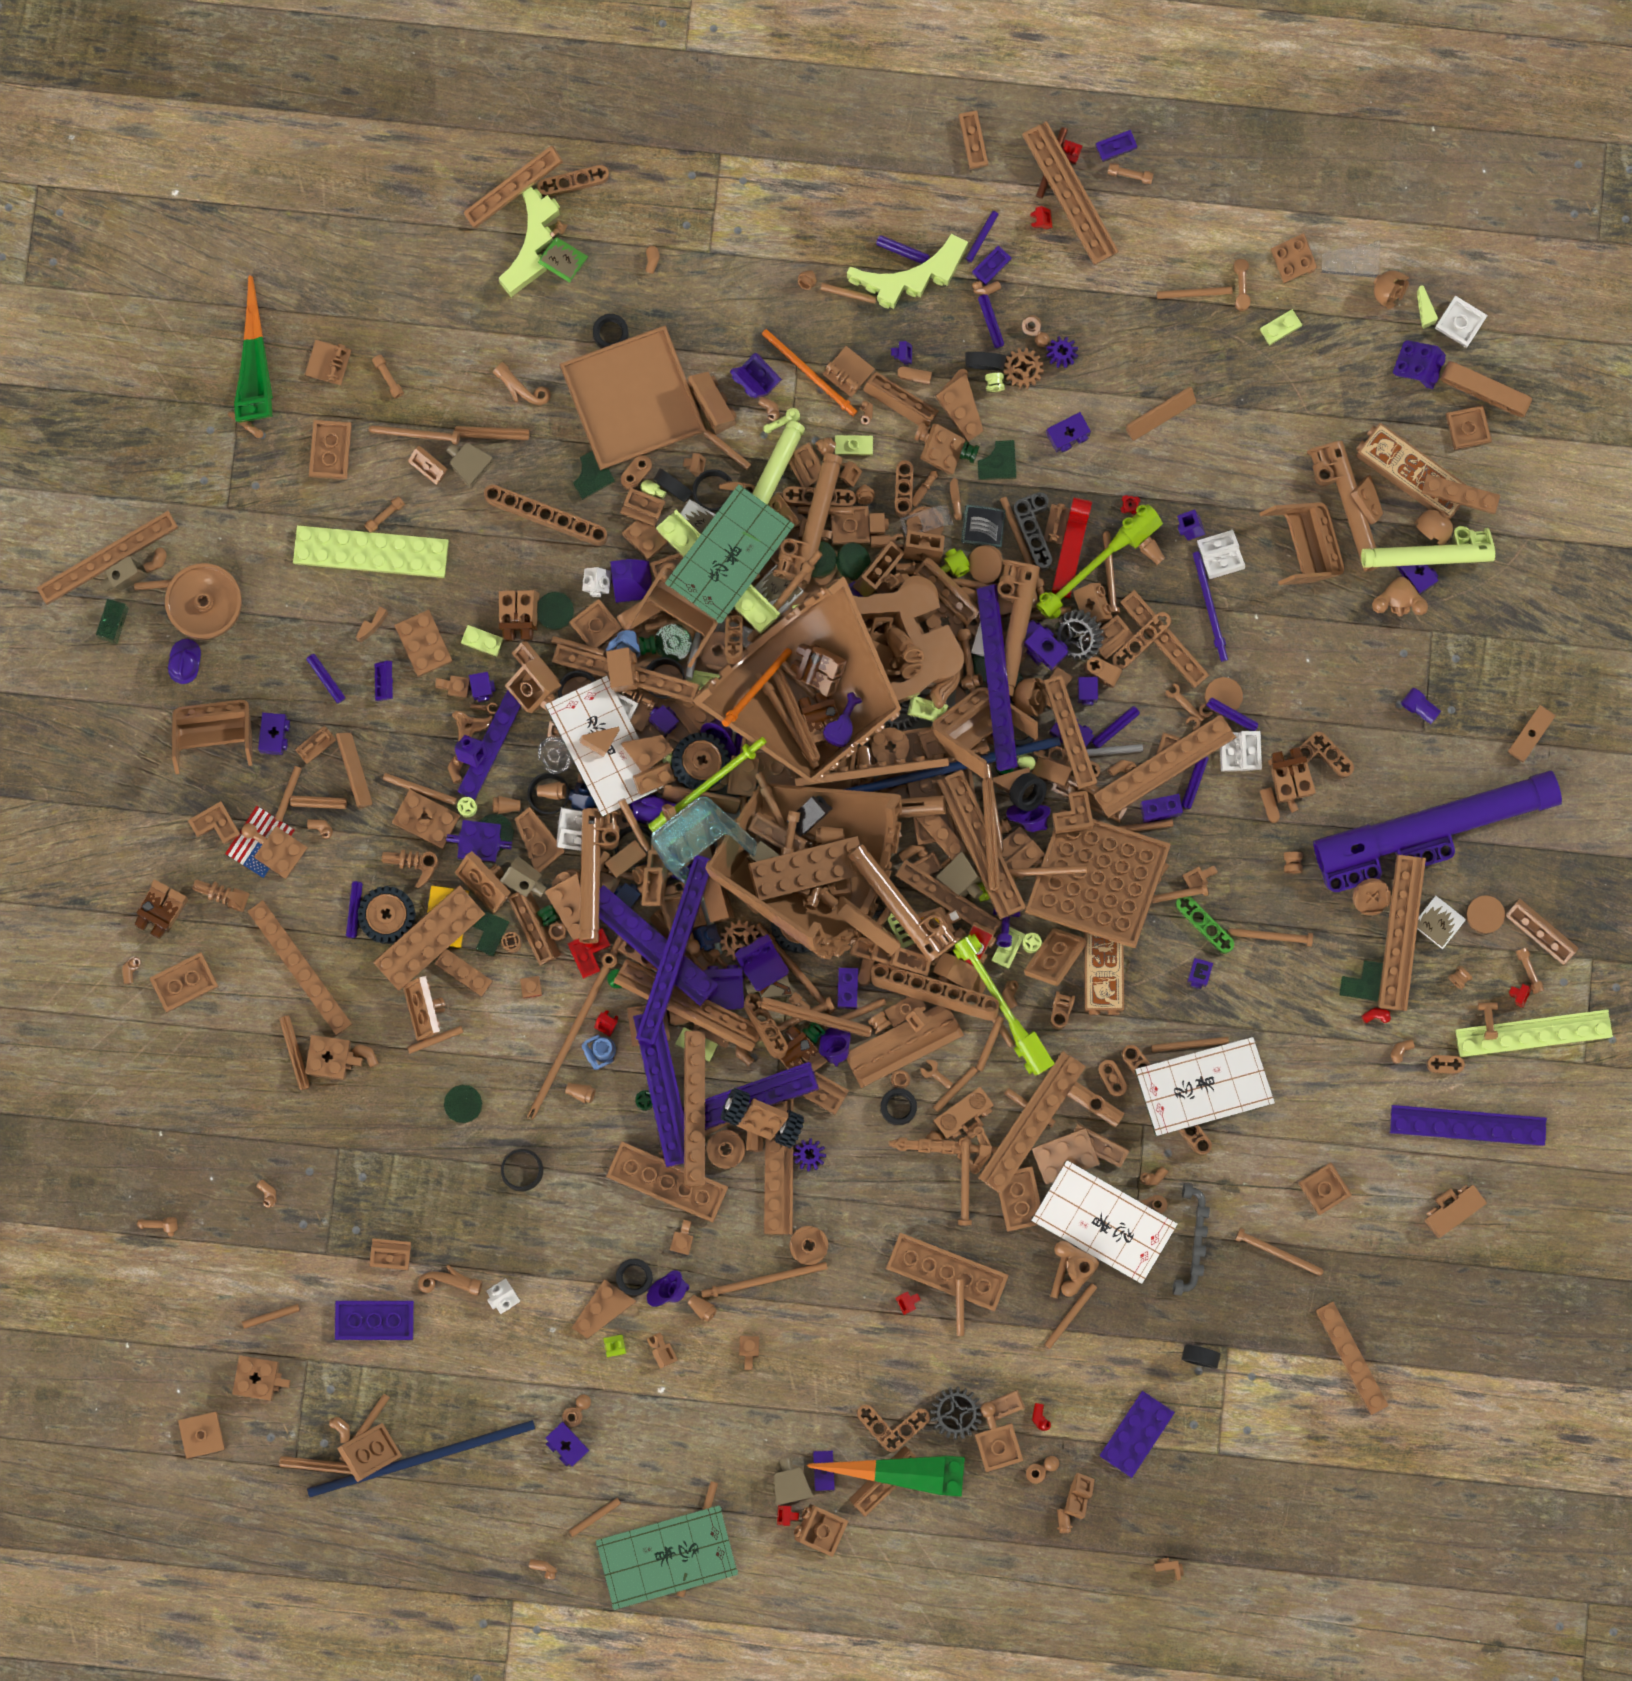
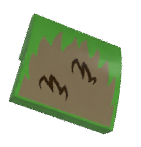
(562, 259)

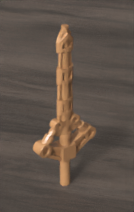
(983, 1148)

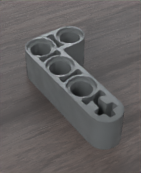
(1035, 534)

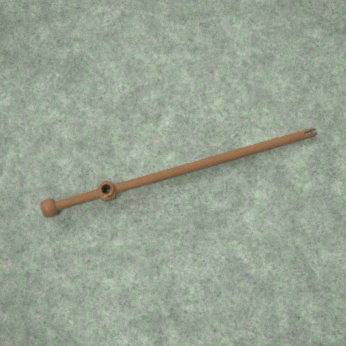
(972, 682)
(577, 1024)

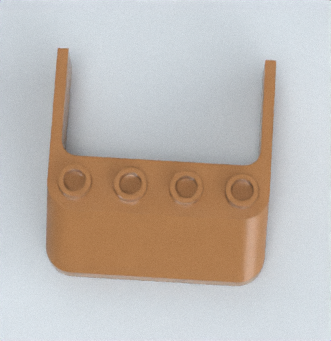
(1313, 541)
(678, 607)
(969, 724)
(211, 725)

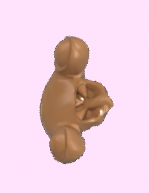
(1400, 596)
(1079, 1267)

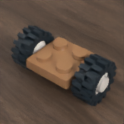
(762, 1118)

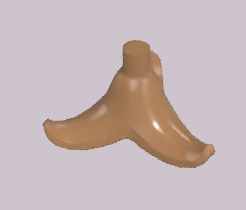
(470, 725)

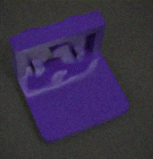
(1420, 362)
(756, 377)
(761, 963)
(730, 989)

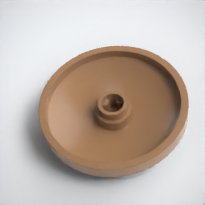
(203, 601)

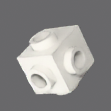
(596, 581)
(502, 1296)

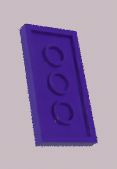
(374, 1320)
(1136, 1434)

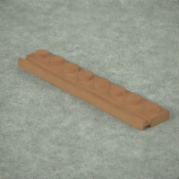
(1070, 193)
(1164, 766)
(880, 768)
(971, 827)
(1401, 932)
(709, 1015)
(1031, 1122)
(778, 1183)

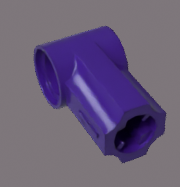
(1417, 703)

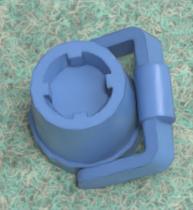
(623, 640)
(602, 1049)

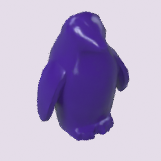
(648, 808)

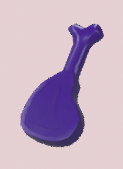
(840, 731)

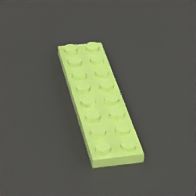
(371, 551)

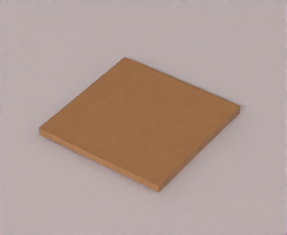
(632, 397)

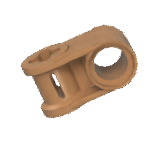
(1107, 673)
(1061, 1007)

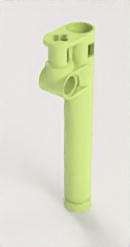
(778, 461)
(1465, 547)

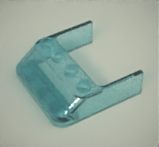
(693, 832)

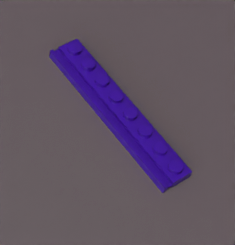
(651, 945)
(769, 1090)
(664, 1095)
(1468, 1125)

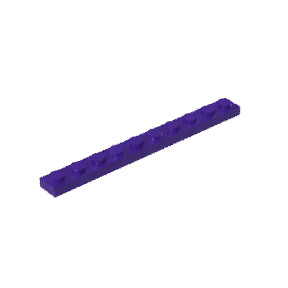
(997, 677)
(674, 951)

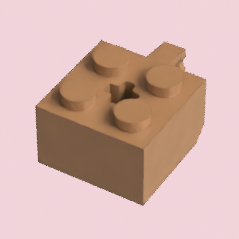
(533, 686)
(334, 1068)
(269, 1381)

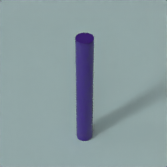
(981, 237)

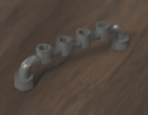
(1198, 1249)

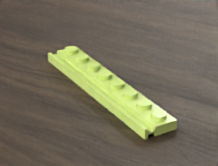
(751, 604)
(1535, 1033)

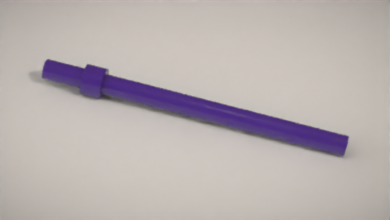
(1219, 641)

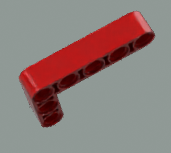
(1072, 544)

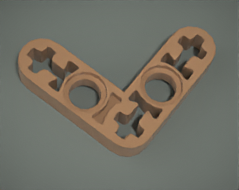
(1315, 749)
(888, 1433)

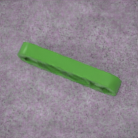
(1202, 926)

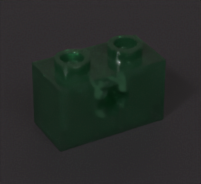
(112, 621)

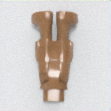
(904, 651)

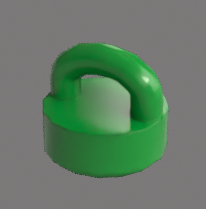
(611, 977)

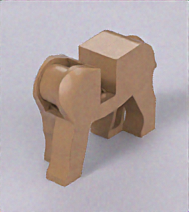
(909, 605)

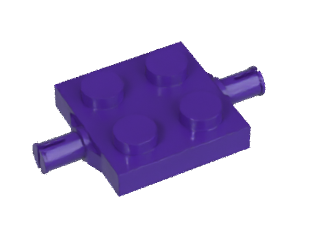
(479, 838)

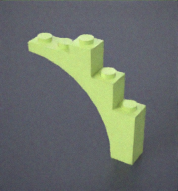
(526, 266)
(890, 286)

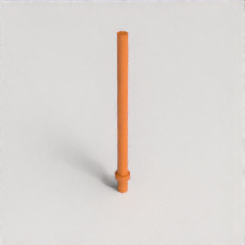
(845, 405)
(732, 715)

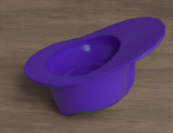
(184, 661)
(723, 733)
(1030, 820)
(835, 1045)
(667, 1289)

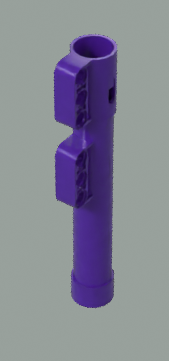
(1428, 829)

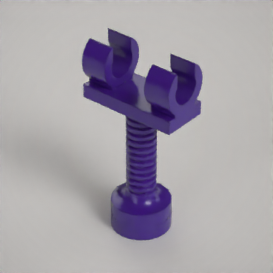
(1004, 939)

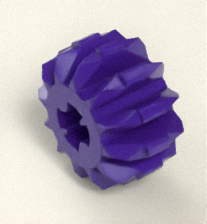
(1066, 347)
(816, 1154)

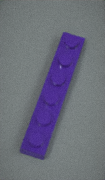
(493, 742)

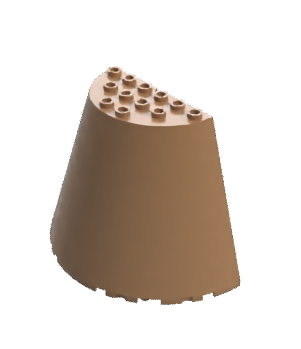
(834, 625)
(861, 814)

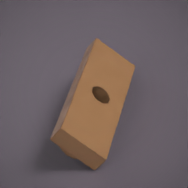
(1537, 724)

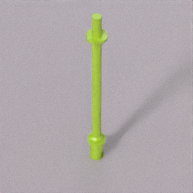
(748, 751)

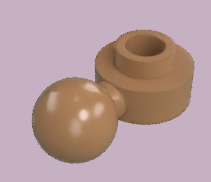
(1041, 338)
(582, 1403)
(1051, 1463)

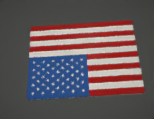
(245, 849)

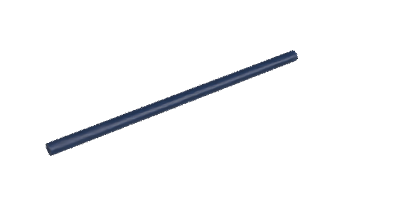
(954, 766)
(425, 1457)

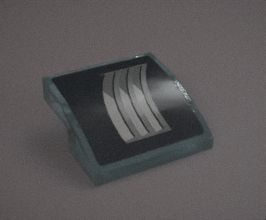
(983, 526)

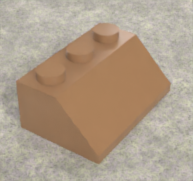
(712, 402)

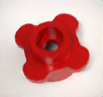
(1126, 501)

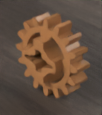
(1030, 367)
(732, 934)

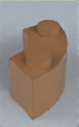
(958, 973)

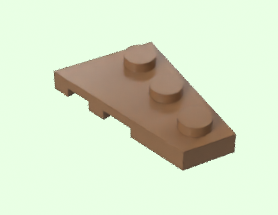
(538, 840)

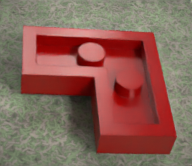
(584, 953)

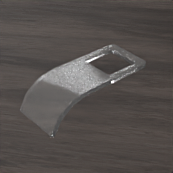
(931, 518)

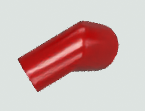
(1378, 1013)
(1038, 1418)

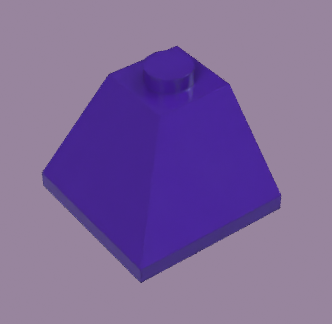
(630, 579)

